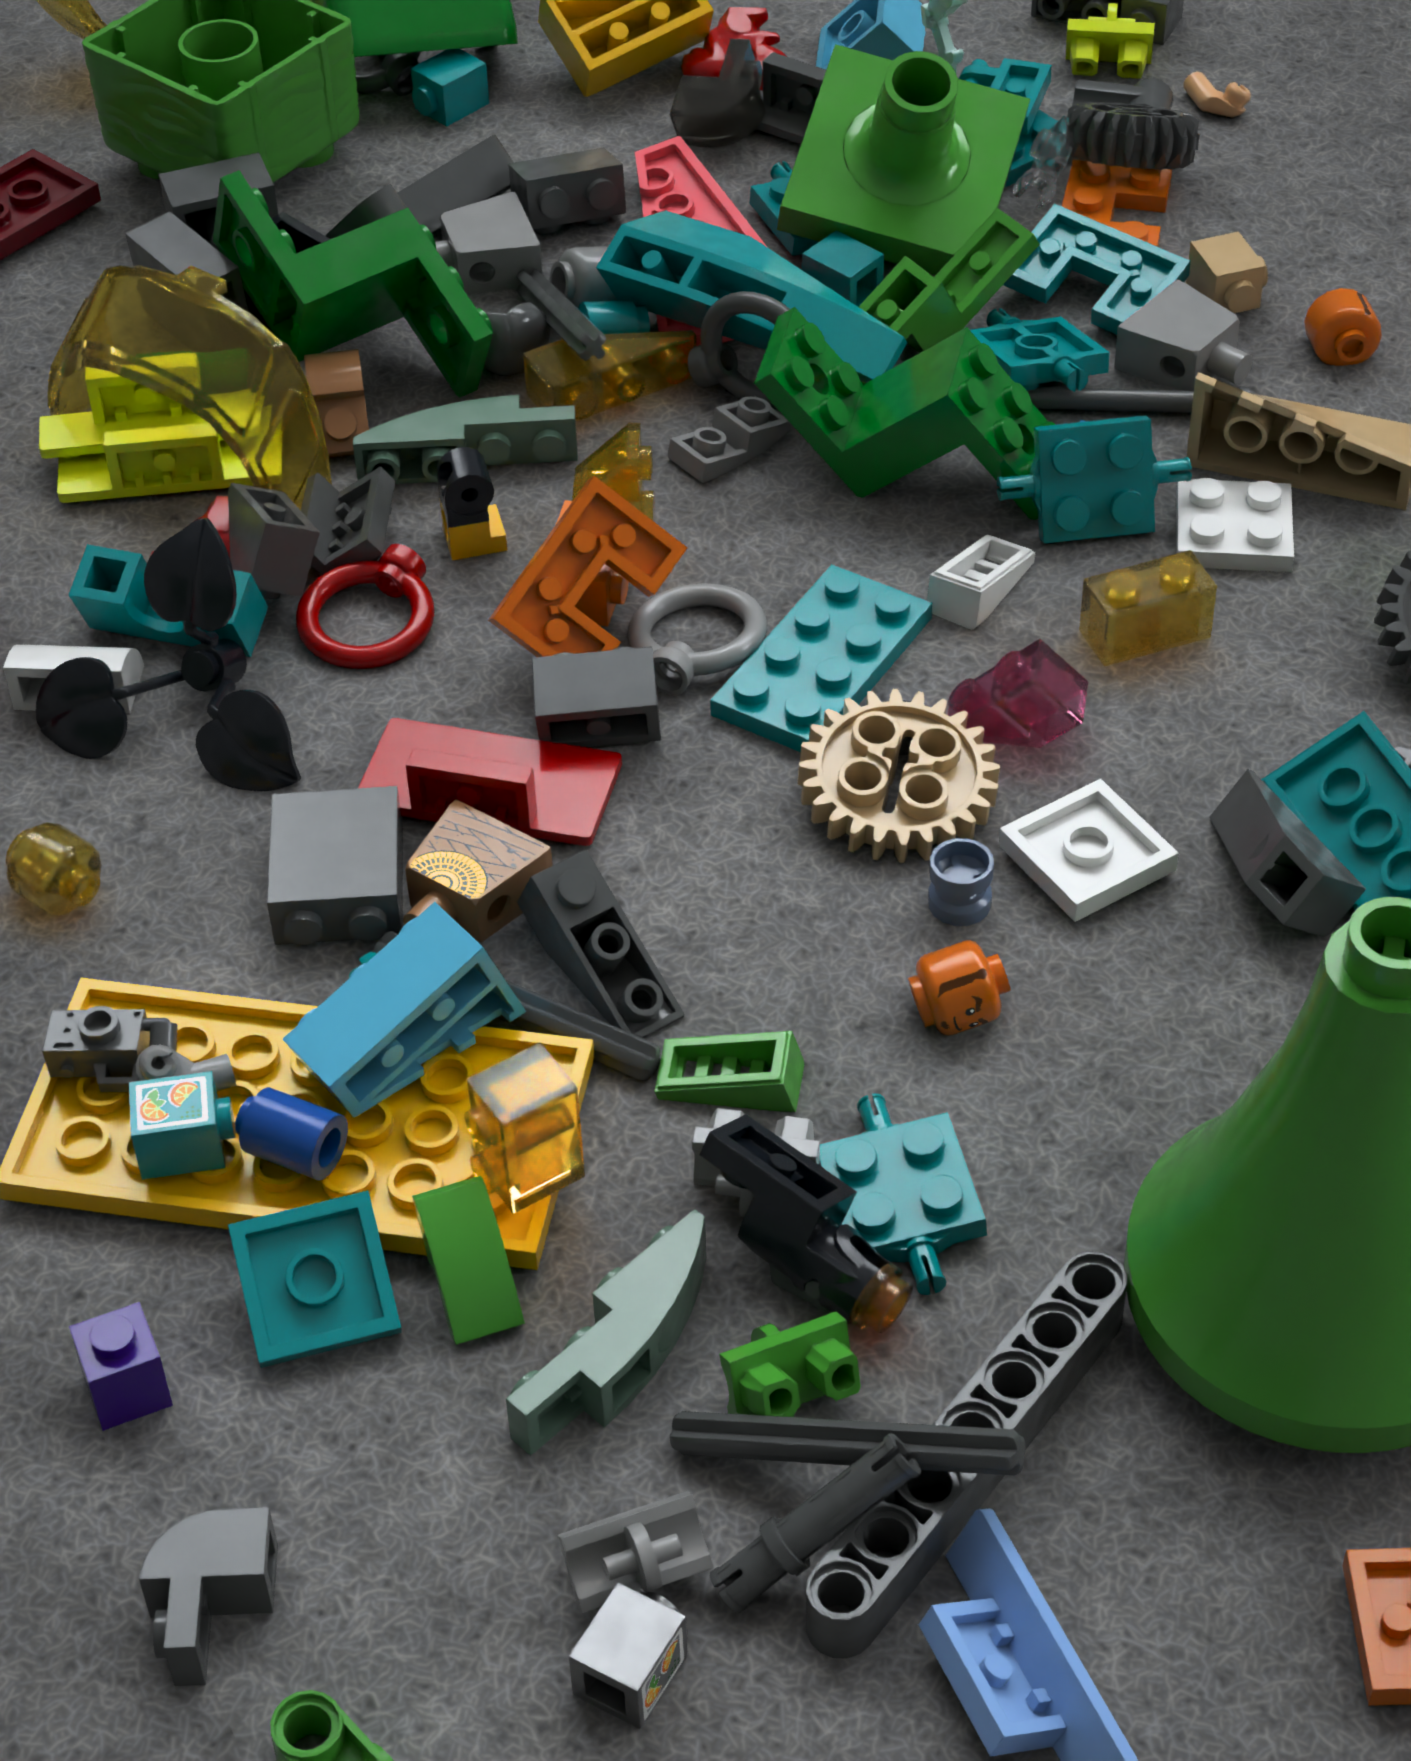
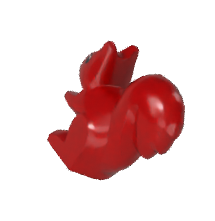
(734, 24)

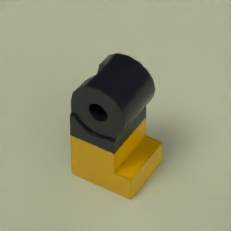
(465, 495)

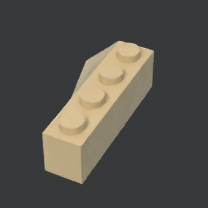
(1299, 445)

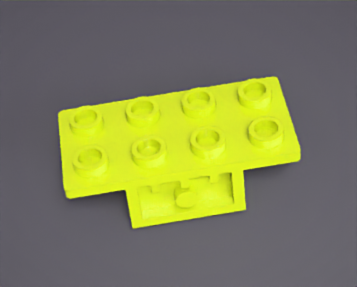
(151, 464)

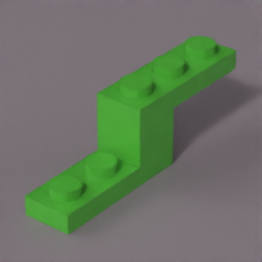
(936, 307)

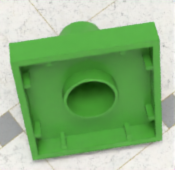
(902, 156)

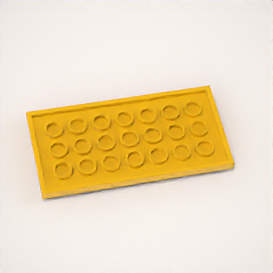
(80, 1152)

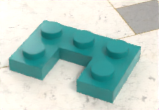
(1123, 262)

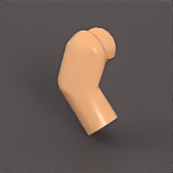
(1210, 100)

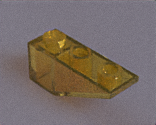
(629, 370)

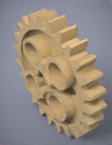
(855, 760)

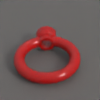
(395, 574)

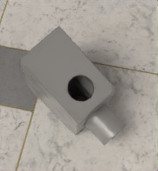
(489, 243)
(1179, 337)

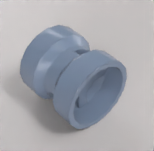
(960, 881)

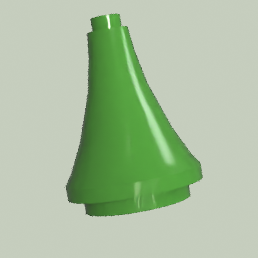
(1281, 1231)

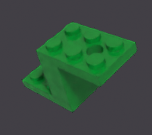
(352, 284)
(904, 416)

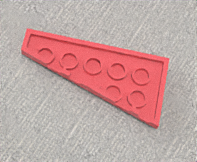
(679, 183)

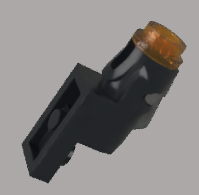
(800, 1228)

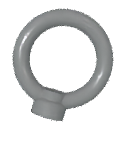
(677, 661)

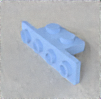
(1013, 1657)

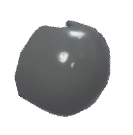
(513, 334)

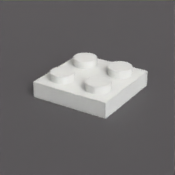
(1236, 524)
(1088, 849)

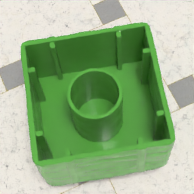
(224, 82)

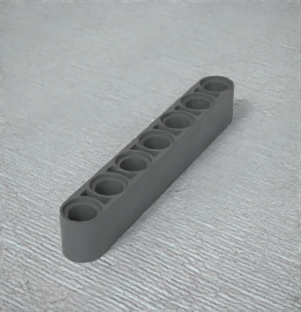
(1077, 1315)

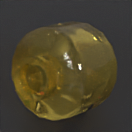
(53, 868)

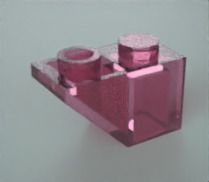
(1023, 698)

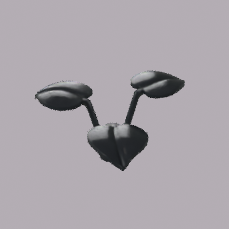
(247, 739)

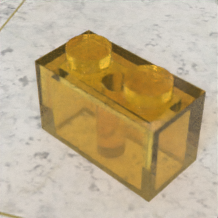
(1147, 607)
(525, 1128)

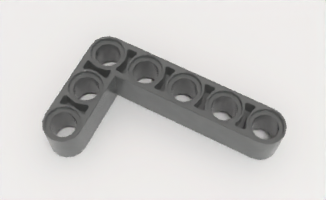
(464, 180)

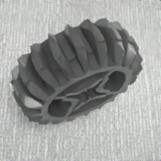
(1133, 135)

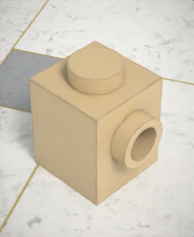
(1227, 271)

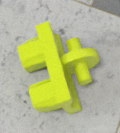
(1109, 41)

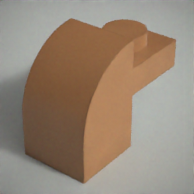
(339, 397)

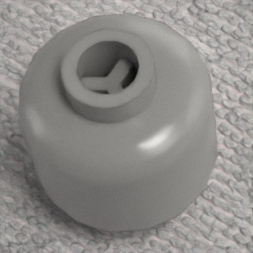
(577, 275)

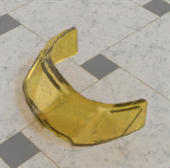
(205, 355)

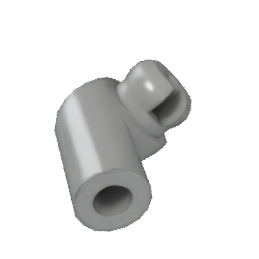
(163, 1061)

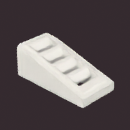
(971, 587)

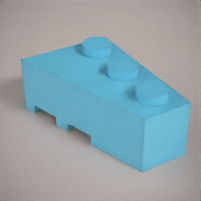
(401, 1010)

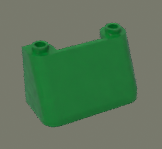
(425, 25)

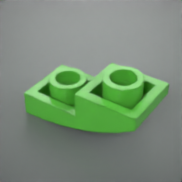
(468, 1259)

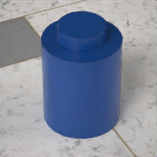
(292, 1133)

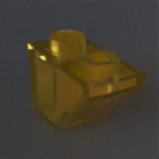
(622, 466)

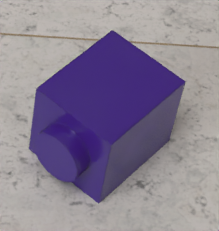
(121, 1366)

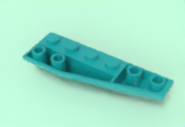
(688, 265)

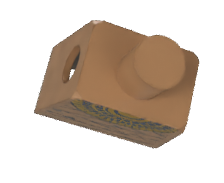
(473, 870)

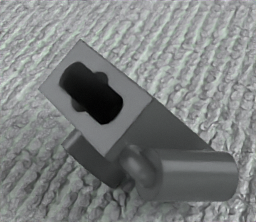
(103, 1044)

